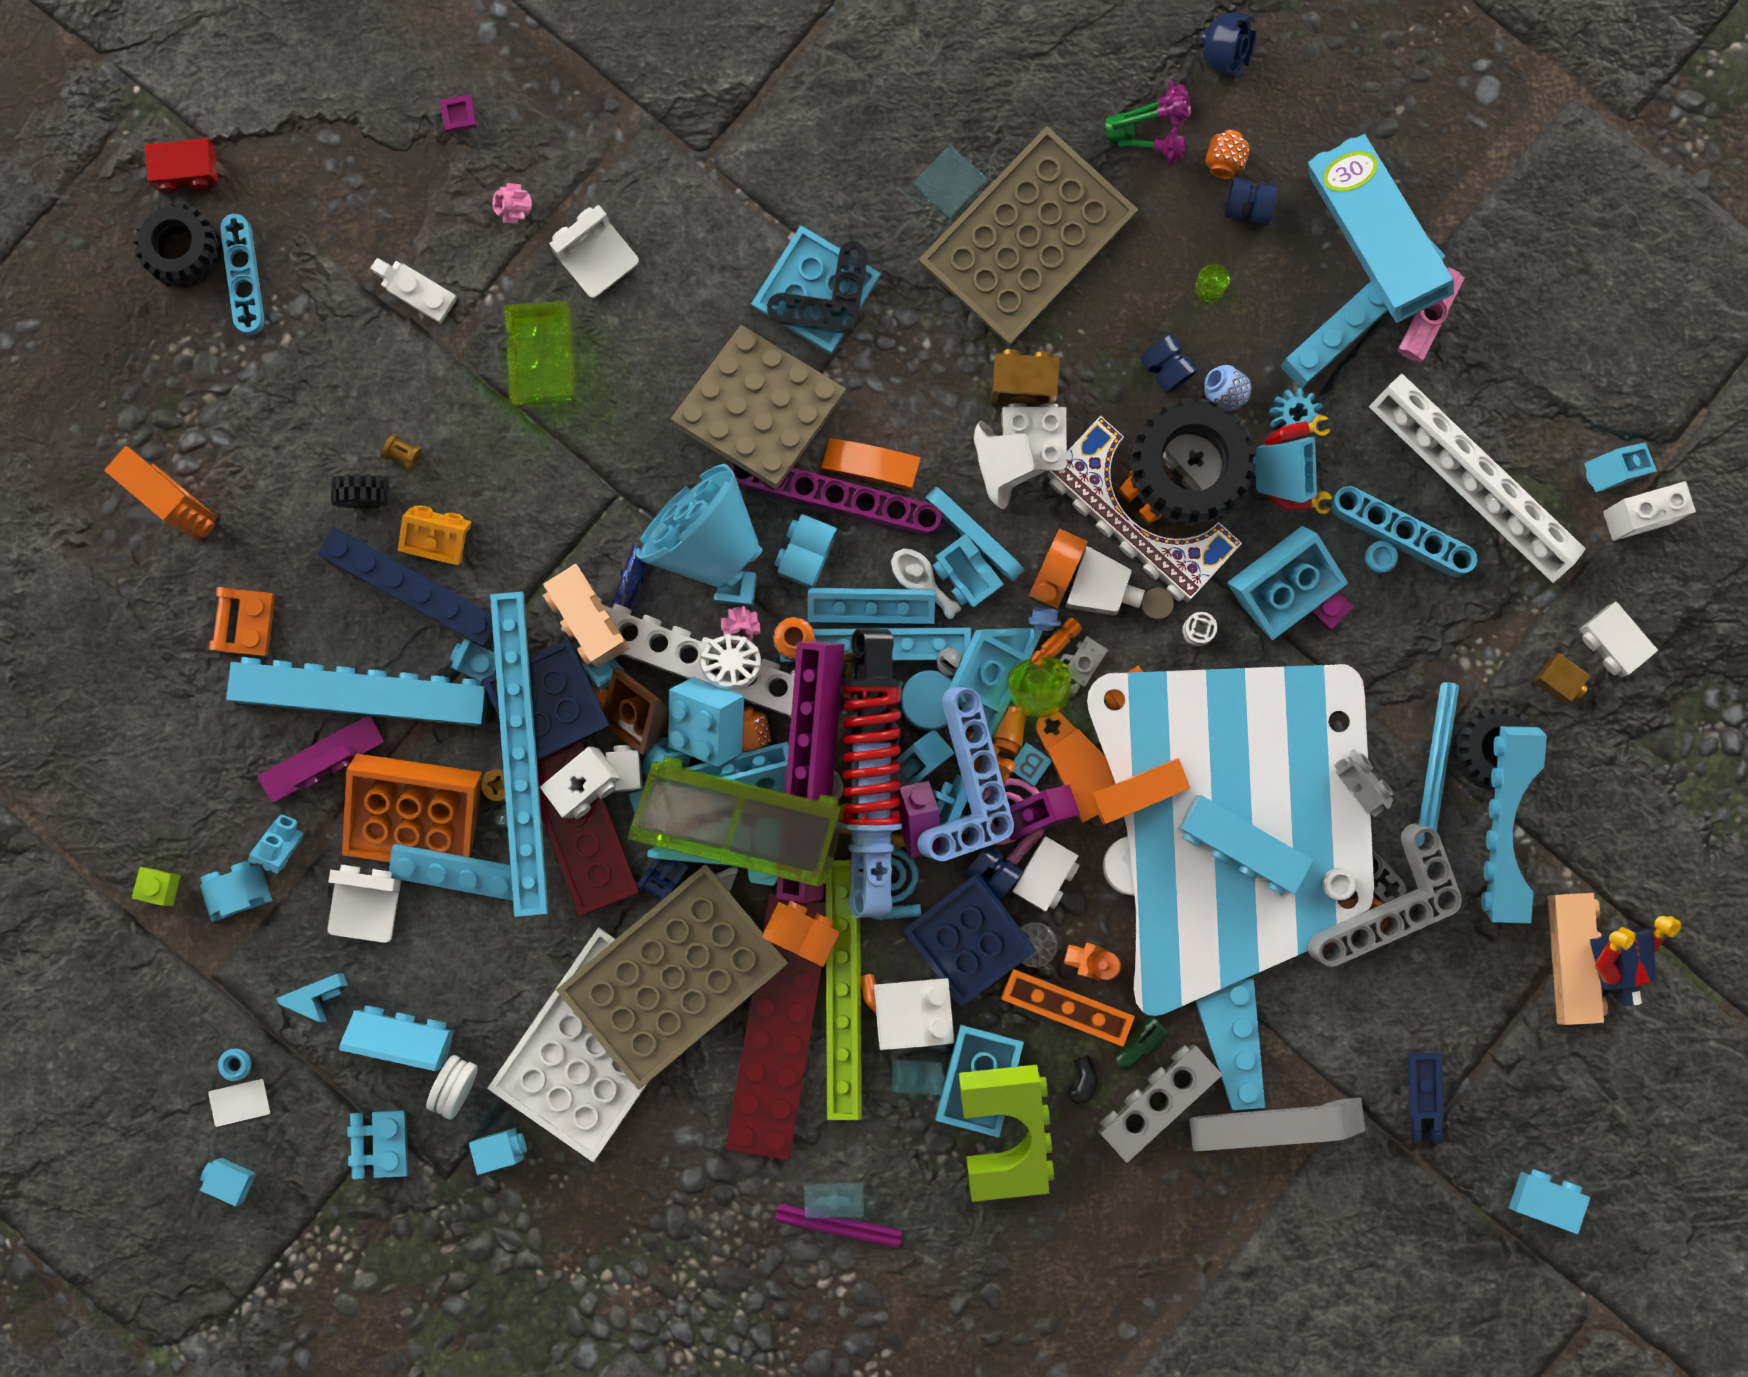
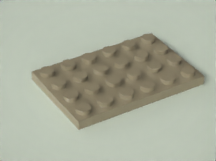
(1028, 236)
(672, 976)

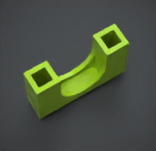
(1019, 1095)

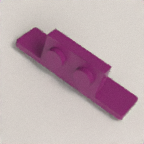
(320, 759)

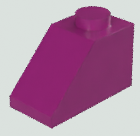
(1043, 811)
(917, 814)

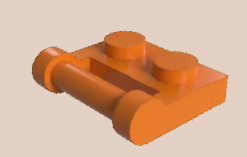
(253, 622)

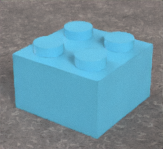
(705, 721)

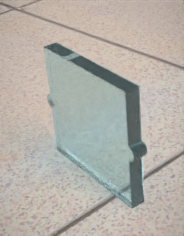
(950, 181)

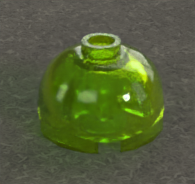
(1040, 687)

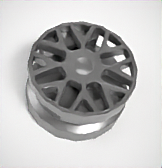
(1044, 942)

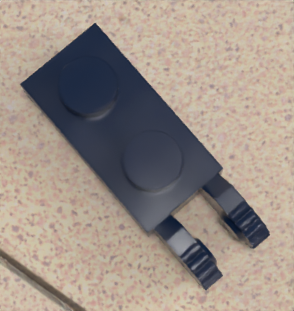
(1425, 1094)

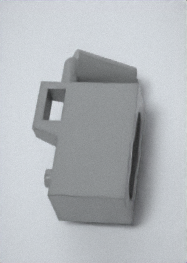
(1084, 662)

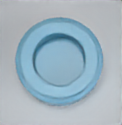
(1381, 557)

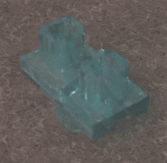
(834, 1200)

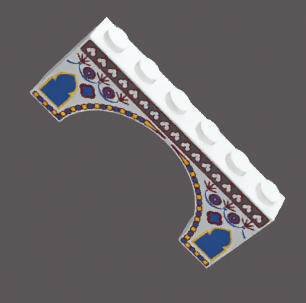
(1178, 562)

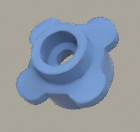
(1044, 619)

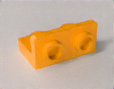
(433, 534)

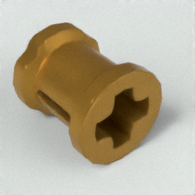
(401, 452)

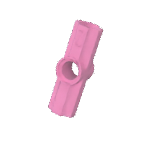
(1422, 330)

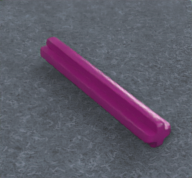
(840, 1226)

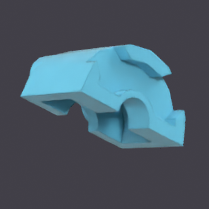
(967, 572)
(234, 891)

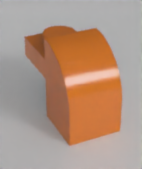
(1058, 568)

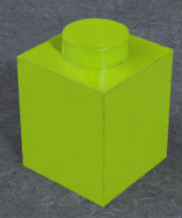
(156, 886)

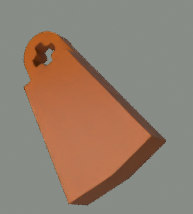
(1076, 763)

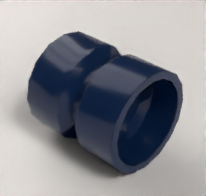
(1250, 201)
(1169, 364)
(1006, 871)

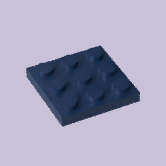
(561, 699)
(969, 939)

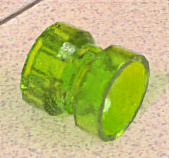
(1214, 276)

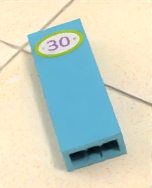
(1380, 228)

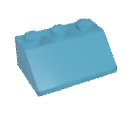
(1288, 582)
(397, 1038)

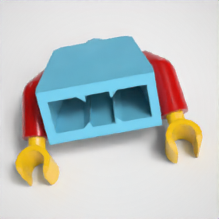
(1288, 467)

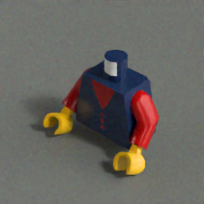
(1628, 957)

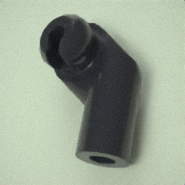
(1087, 1083)

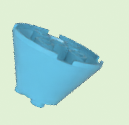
(703, 531)

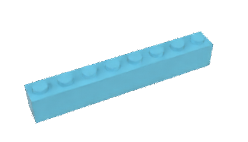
(358, 693)

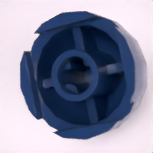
(1229, 43)

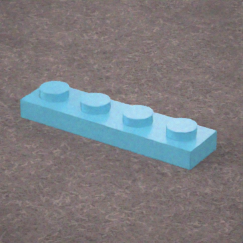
(871, 605)
(451, 871)

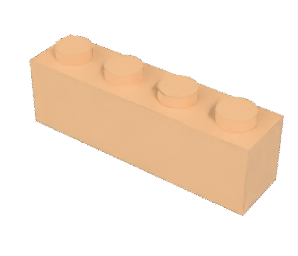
(1574, 971)

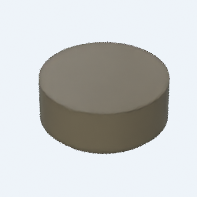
(1157, 603)

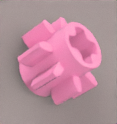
(512, 203)
(741, 623)

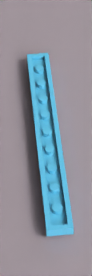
(519, 754)

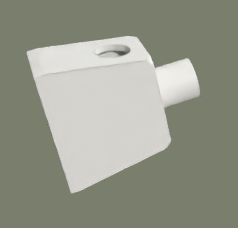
(1102, 585)

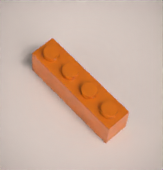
(1067, 1007)

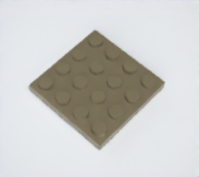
(758, 406)

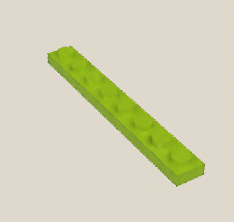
(843, 1000)

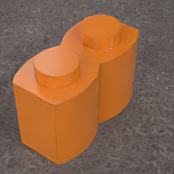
(800, 933)

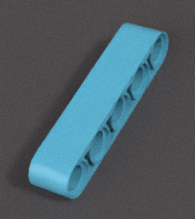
(1418, 532)

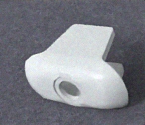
(1003, 462)

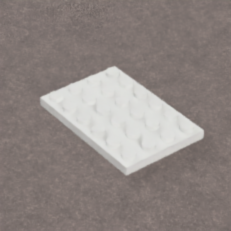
(565, 1075)

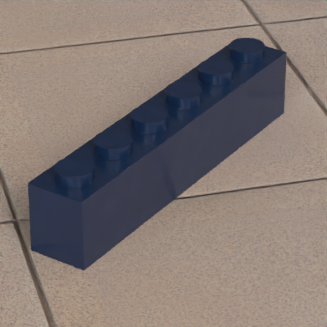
(408, 587)

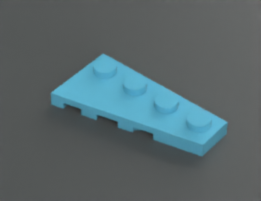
(1234, 1040)

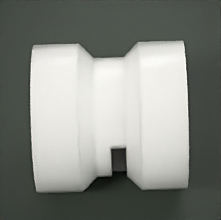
(1195, 633)

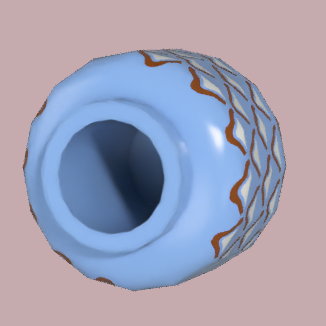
(1227, 387)

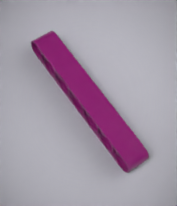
(848, 505)

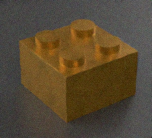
(1024, 378)

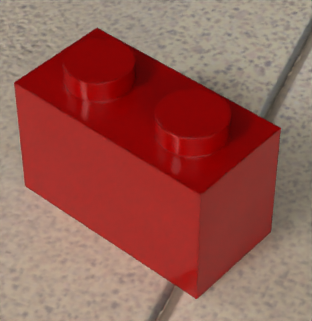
(181, 165)

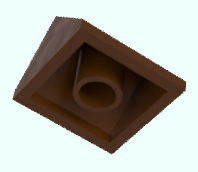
(635, 712)

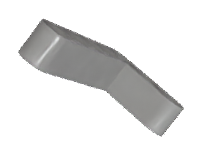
(1397, 909)
(1278, 1127)

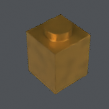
(1562, 679)

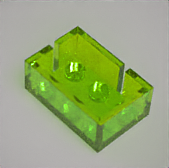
(544, 353)

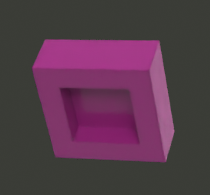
(458, 113)
(1332, 610)

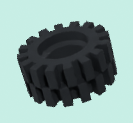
(359, 491)

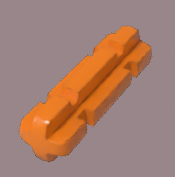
(1058, 640)

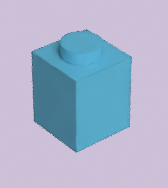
(227, 1181)

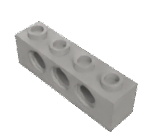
(1202, 1076)

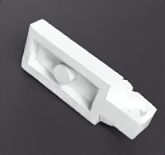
(415, 289)

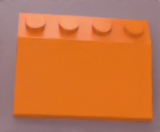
(408, 806)

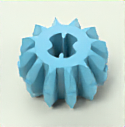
(1289, 403)

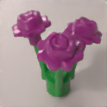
(1172, 106)

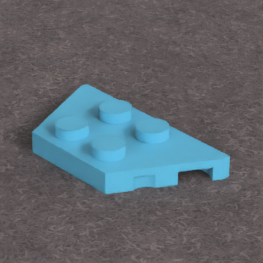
(987, 665)

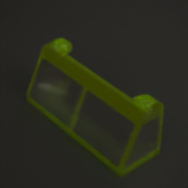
(738, 823)

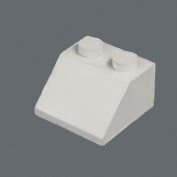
(914, 1014)

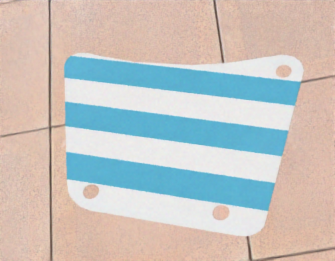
(1265, 754)

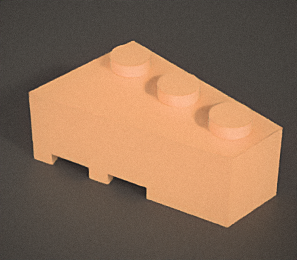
(584, 617)

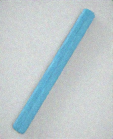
(1438, 758)

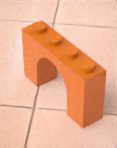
(161, 494)

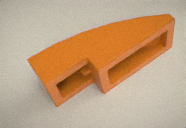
(871, 464)
(1140, 791)

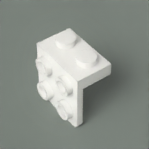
(593, 252)
(1044, 431)
(363, 904)

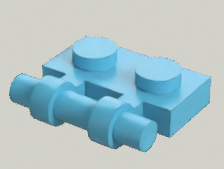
(389, 1144)

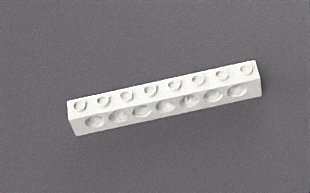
(1477, 478)
(671, 662)

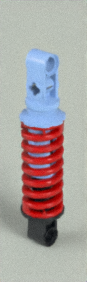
(870, 812)

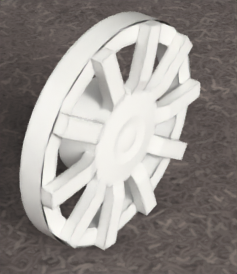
(730, 662)

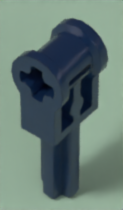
(665, 873)

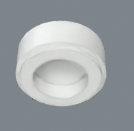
(1339, 884)

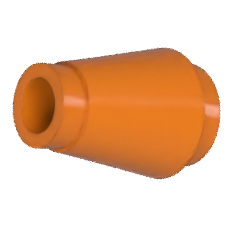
(1010, 732)

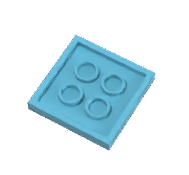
(810, 270)

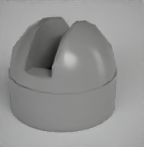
(953, 657)

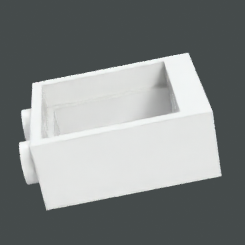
(1649, 511)

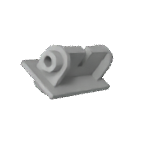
(1373, 792)

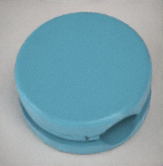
(923, 700)

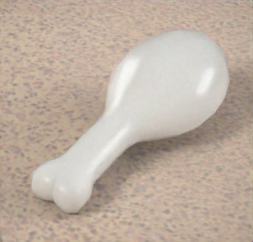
(916, 572)

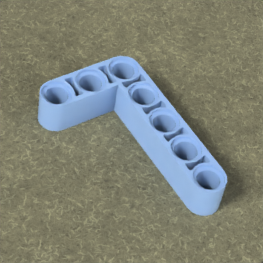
(974, 783)

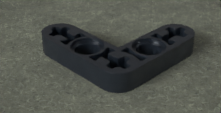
(839, 302)

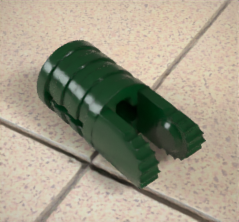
(1133, 1050)

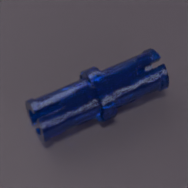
(630, 579)

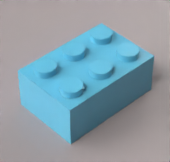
(975, 1052)

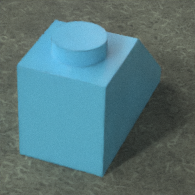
(1619, 467)
(922, 759)

